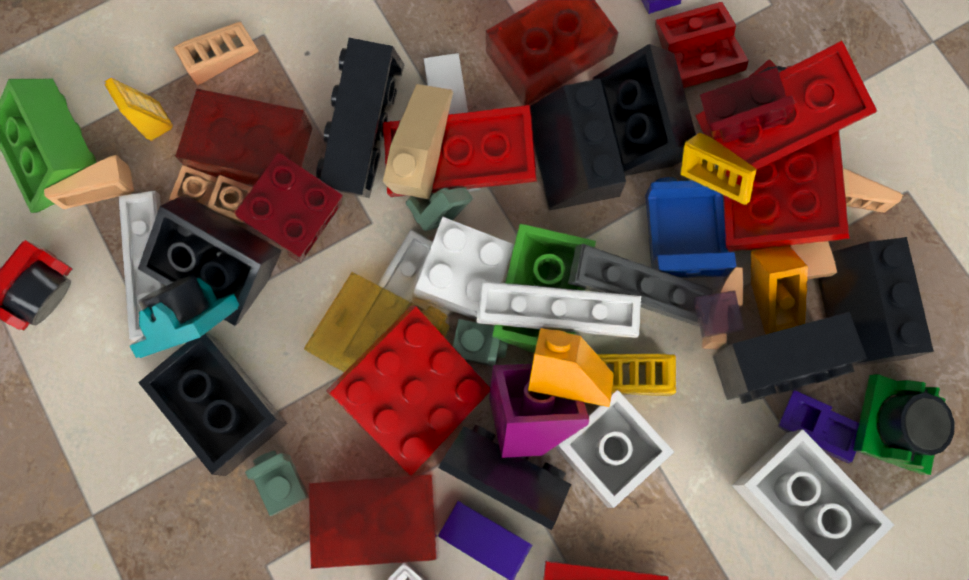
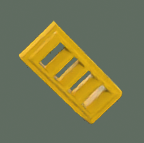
(139, 109)
(697, 169)
(668, 364)

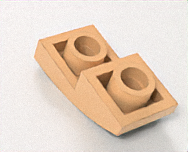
(218, 194)

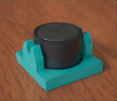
(179, 315)

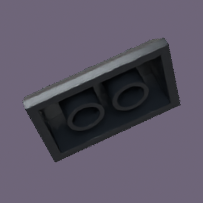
(647, 109)
(576, 146)
(203, 243)
(883, 297)
(510, 480)

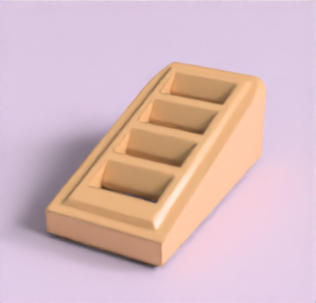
(201, 45)
(93, 184)
(868, 194)

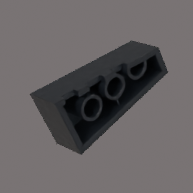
(358, 116)

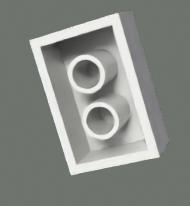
(813, 506)

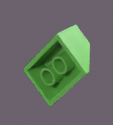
(39, 138)
(539, 260)

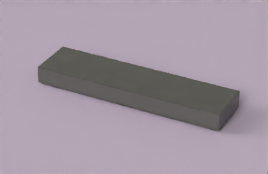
(658, 290)

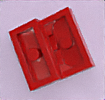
(702, 43)

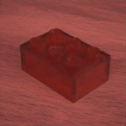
(549, 45)
(240, 136)
(373, 521)

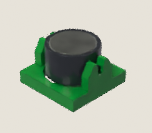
(911, 423)

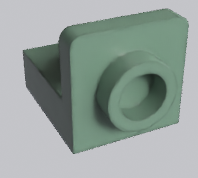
(441, 204)
(476, 343)
(277, 481)

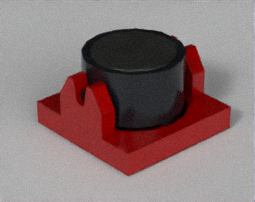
(31, 285)

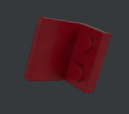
(747, 104)
(290, 206)

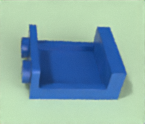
(687, 229)

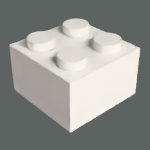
(458, 264)
(615, 450)

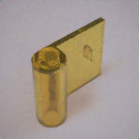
(358, 319)

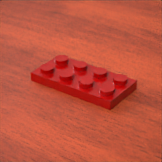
(826, 100)
(481, 149)

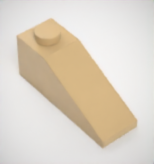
(418, 142)

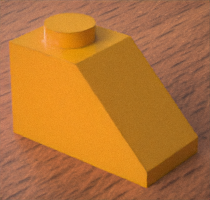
(779, 287)
(569, 369)

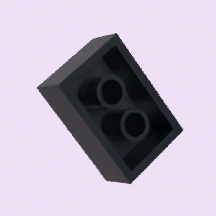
(789, 358)
(212, 404)

